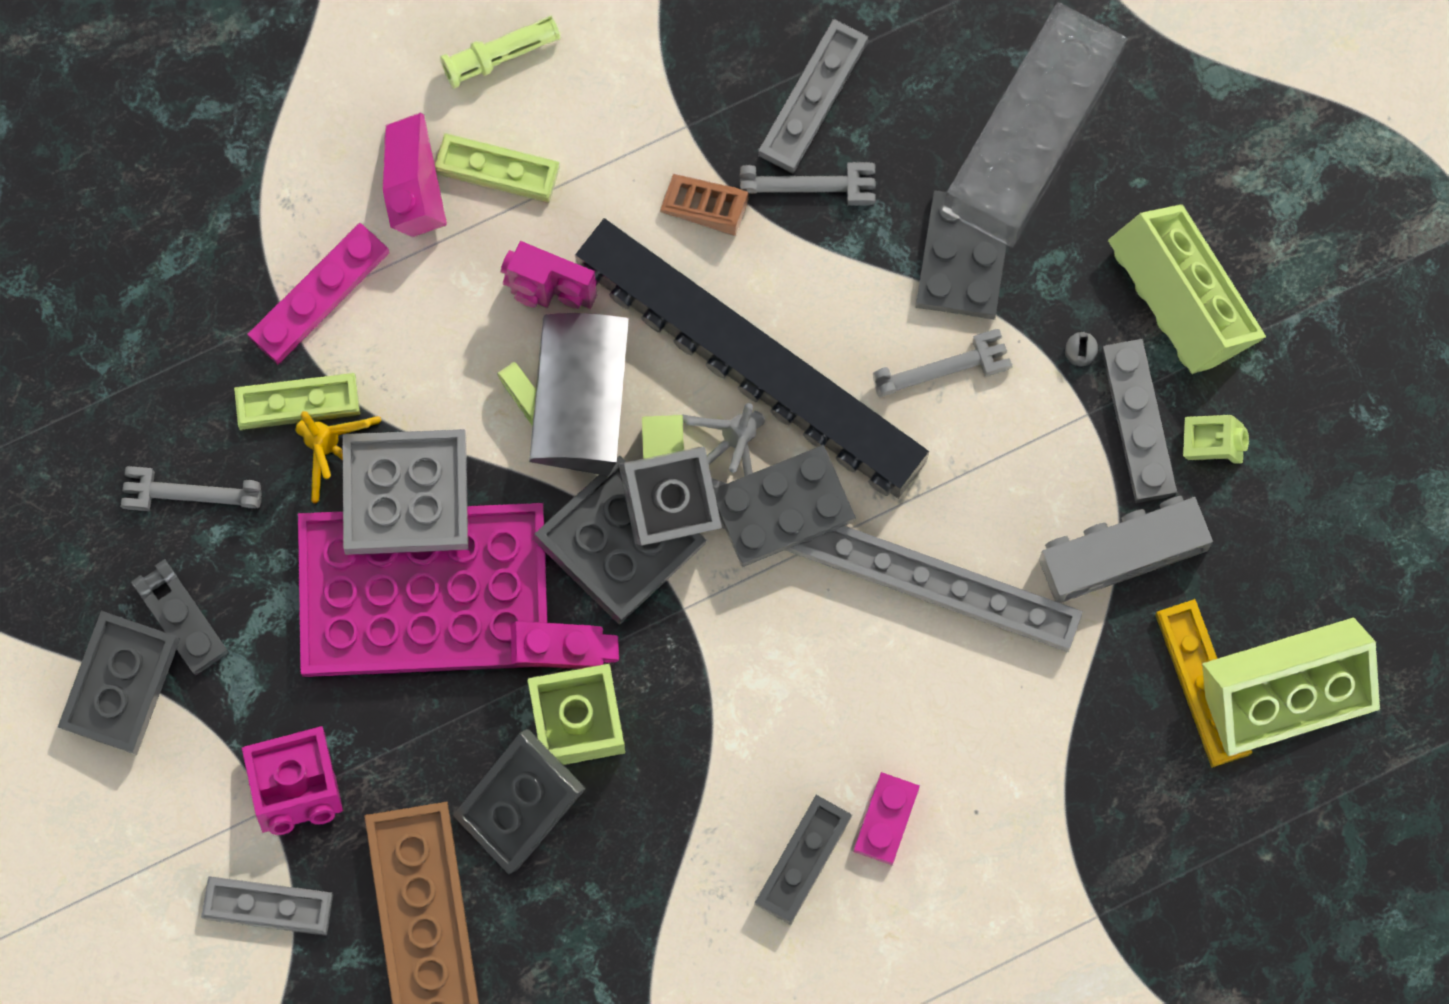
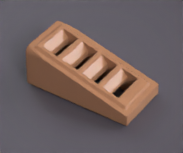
(723, 193)

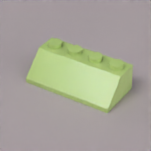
(1185, 287)
(1292, 685)

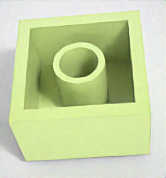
(577, 714)

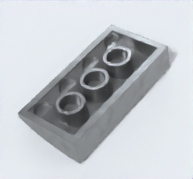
(579, 392)

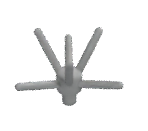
(736, 434)

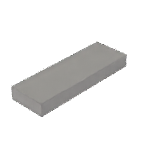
(267, 905)

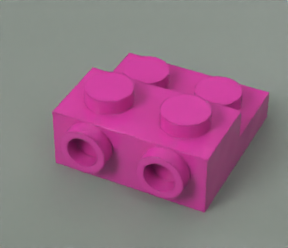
(538, 275)
(292, 781)

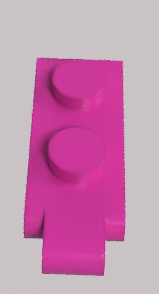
(561, 645)

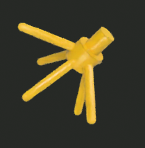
(324, 440)

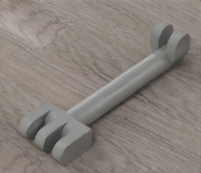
(851, 183)
(982, 355)
(147, 489)

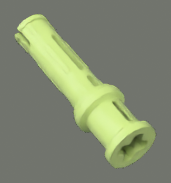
(482, 57)

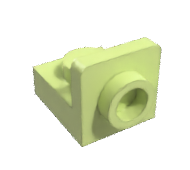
(1215, 438)

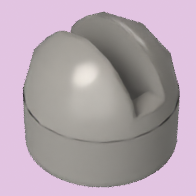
(1072, 349)

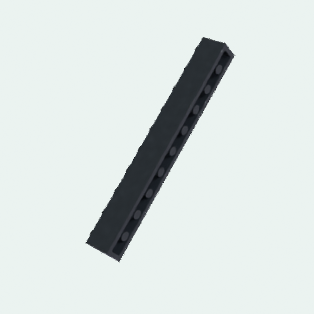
(752, 360)

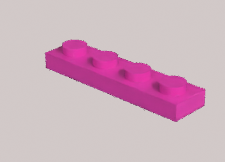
(318, 293)

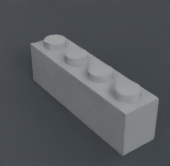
(1125, 549)

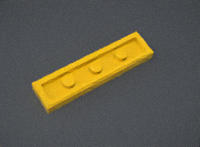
(1189, 648)

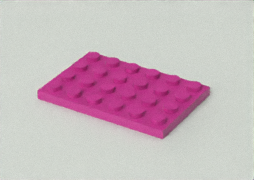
(419, 606)

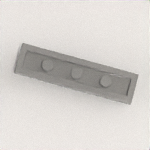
(813, 96)
(1139, 421)

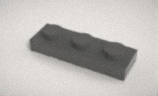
(803, 859)

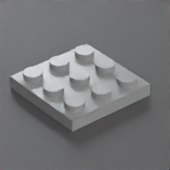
(405, 492)

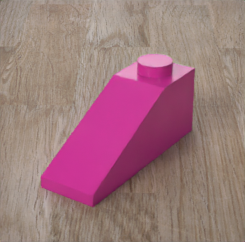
(411, 178)

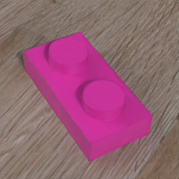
(886, 818)

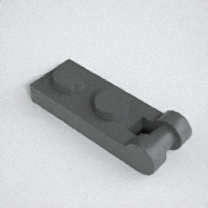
(181, 617)

